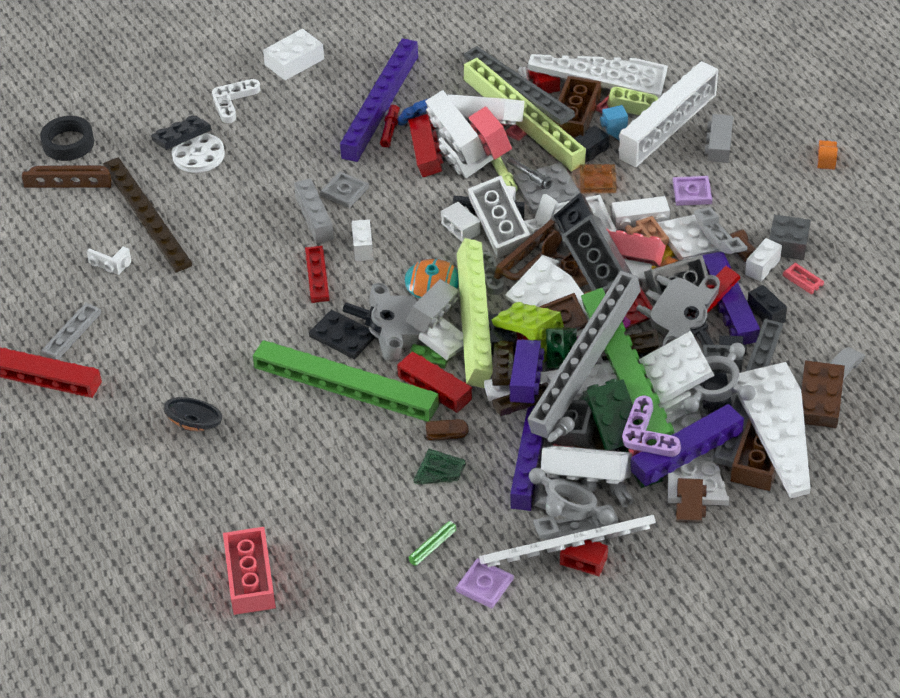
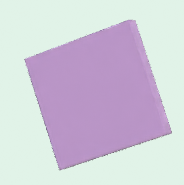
(692, 190)
(484, 583)

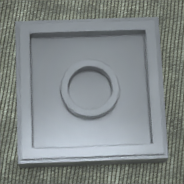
(344, 189)

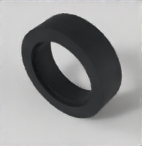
(70, 151)

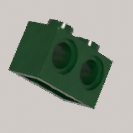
(559, 343)

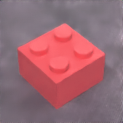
(490, 133)

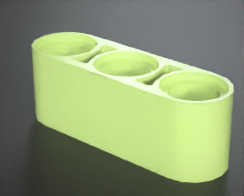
(632, 101)

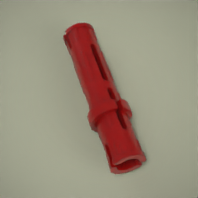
(390, 122)

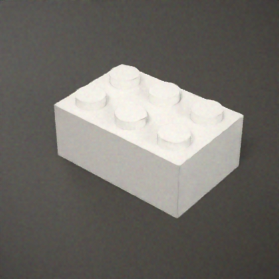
(293, 54)

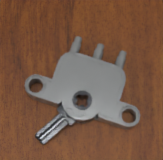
(679, 301)
(387, 320)

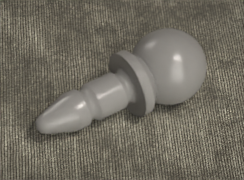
(564, 426)

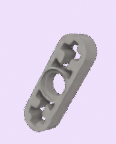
(491, 267)

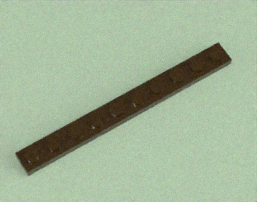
(148, 215)

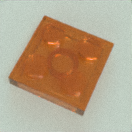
(597, 178)

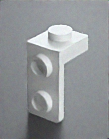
(544, 214)
(111, 264)

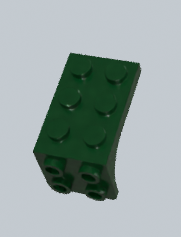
(611, 411)

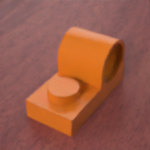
(827, 154)

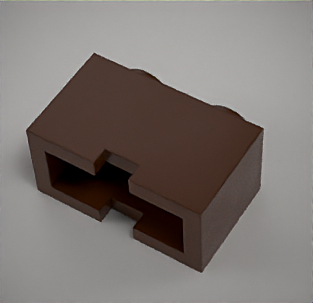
(691, 496)

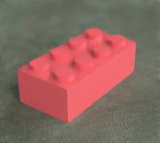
(249, 570)

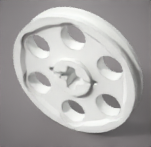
(199, 153)

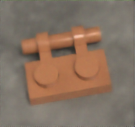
(648, 227)

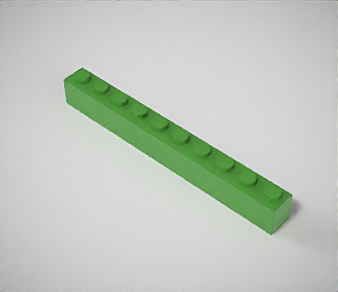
(626, 367)
(346, 380)

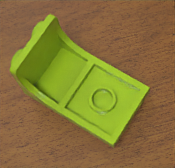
(529, 321)

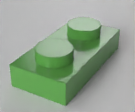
(429, 355)

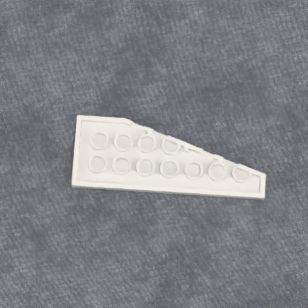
(570, 540)

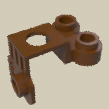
(549, 249)

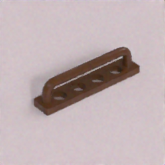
(67, 172)
(522, 251)

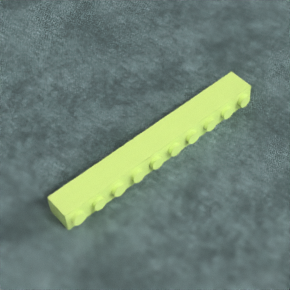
(534, 122)
(474, 313)

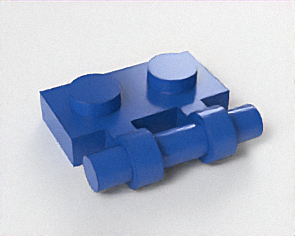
(418, 109)

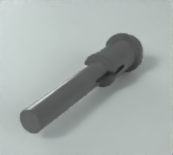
(544, 181)

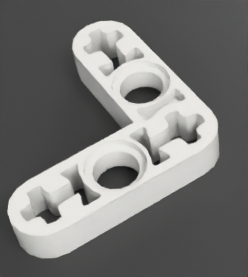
(251, 88)

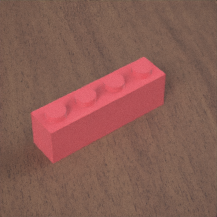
(638, 247)

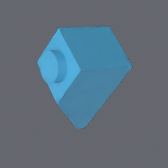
(614, 120)

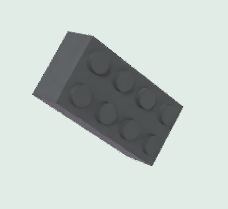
(595, 252)

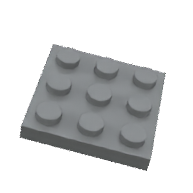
(562, 187)

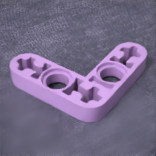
(639, 431)

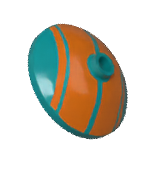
(427, 273)

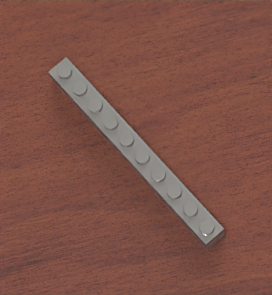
(584, 354)

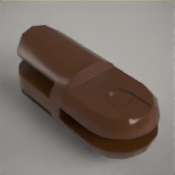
(446, 429)

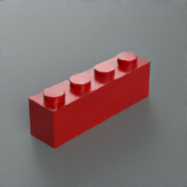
(426, 145)
(429, 376)

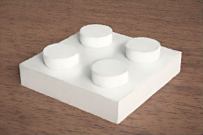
(443, 339)

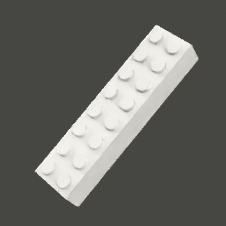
(668, 114)

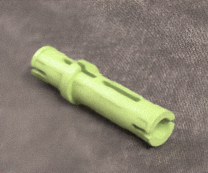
(502, 171)

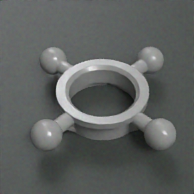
(727, 363)
(579, 492)

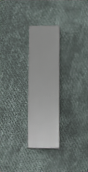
(71, 331)

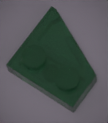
(439, 468)

